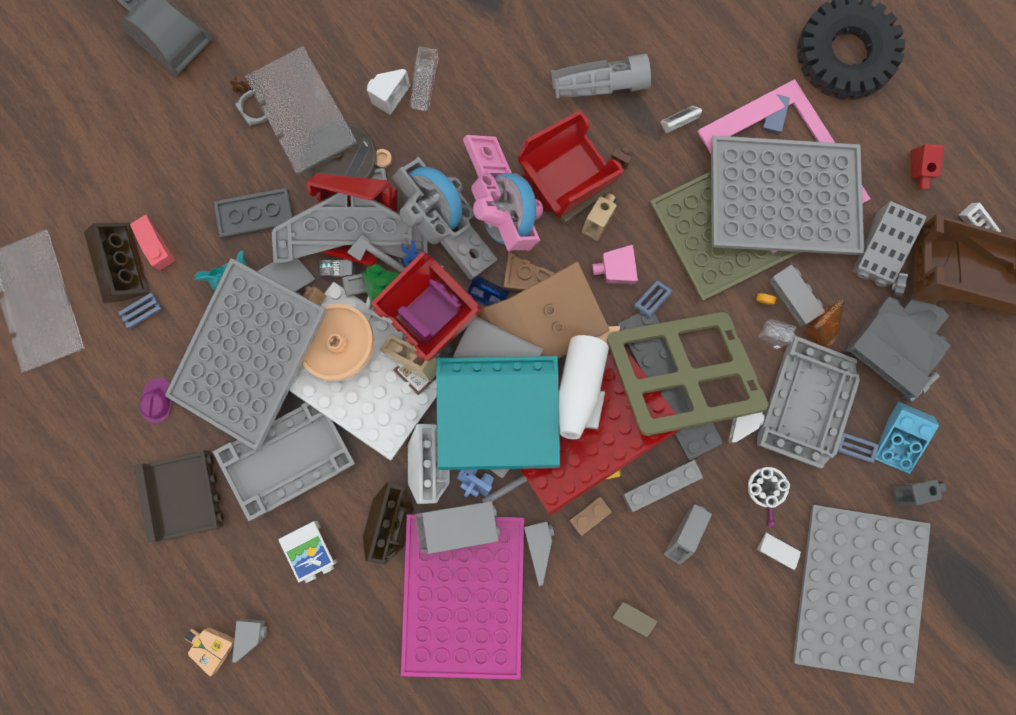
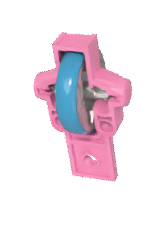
(502, 196)

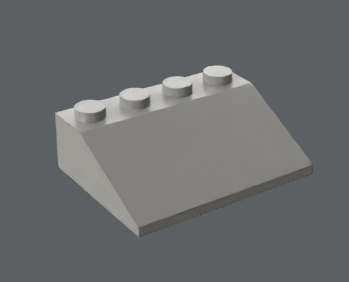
(488, 340)

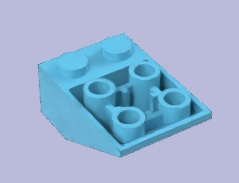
(905, 437)

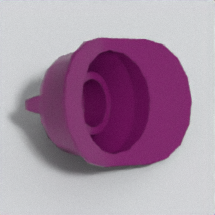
(153, 403)

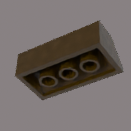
(115, 261)

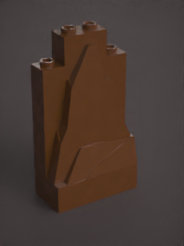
(964, 265)

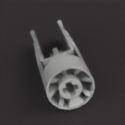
(603, 77)

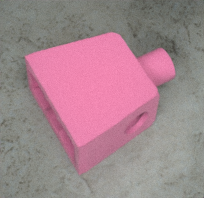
(617, 266)

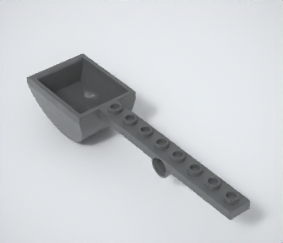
(164, 32)

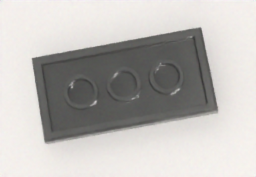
(252, 212)

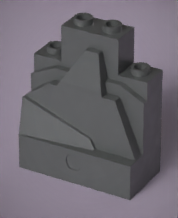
(902, 343)

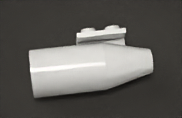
(581, 384)

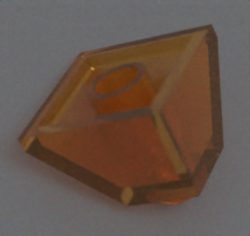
(827, 325)

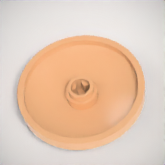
(341, 344)

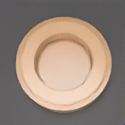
(384, 158)

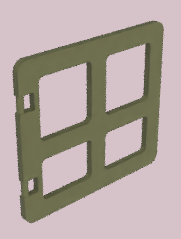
(686, 375)

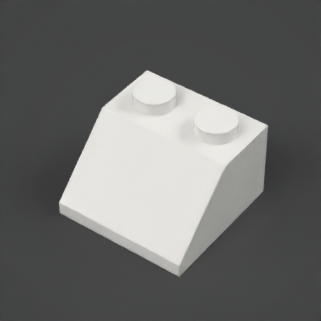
(388, 89)

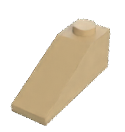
(405, 355)

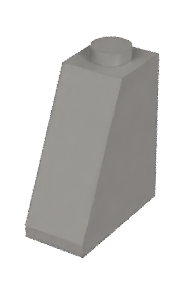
(688, 534)

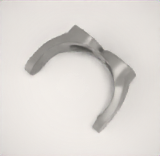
(250, 121)

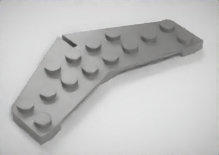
(337, 224)

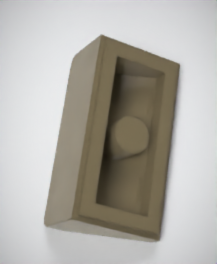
(634, 618)

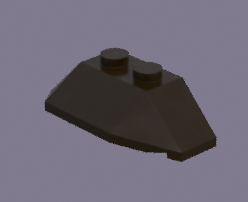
(386, 524)

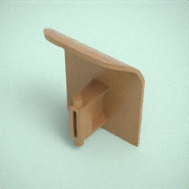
(550, 312)

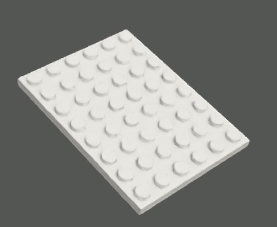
(375, 401)

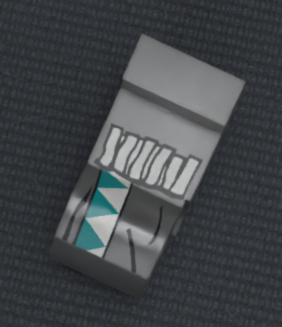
(336, 269)

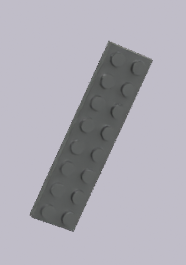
(656, 360)

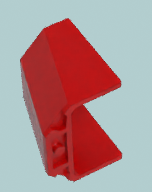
(565, 165)
(380, 190)
(409, 287)

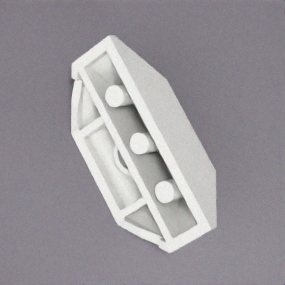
(423, 474)

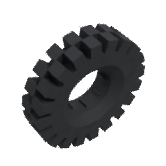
(871, 27)

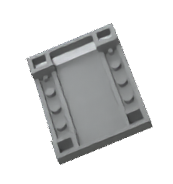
(295, 457)

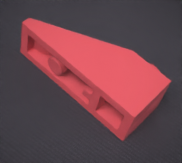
(152, 243)

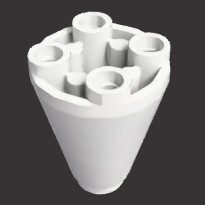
(773, 490)

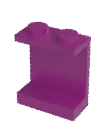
(430, 311)

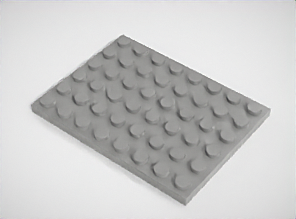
(786, 195)
(246, 353)
(862, 593)

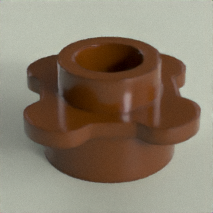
(240, 84)

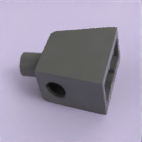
(918, 492)

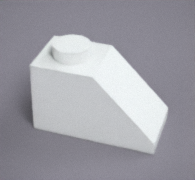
(744, 426)

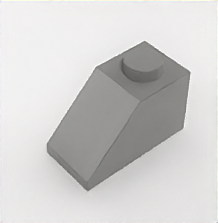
(247, 636)

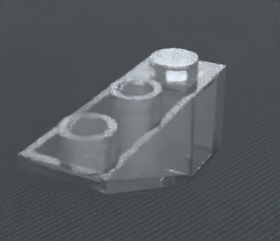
(423, 78)

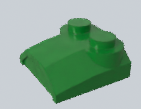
(376, 280)

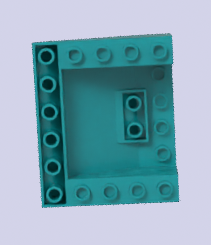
(497, 413)

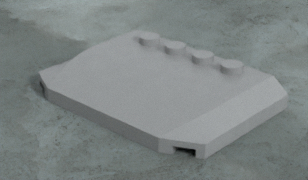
(809, 403)

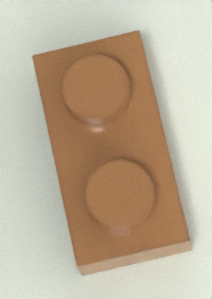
(590, 516)

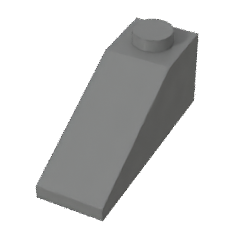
(539, 543)

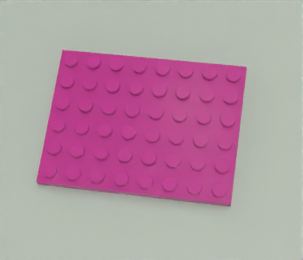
(464, 607)

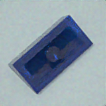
(486, 291)

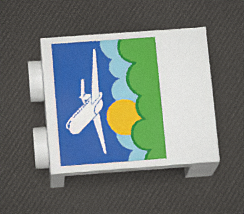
(307, 552)

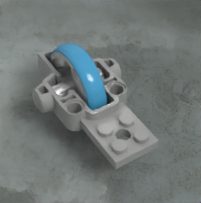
(436, 209)

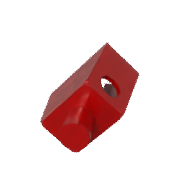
(926, 164)

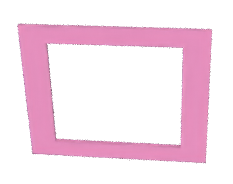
(764, 107)

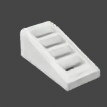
(974, 211)

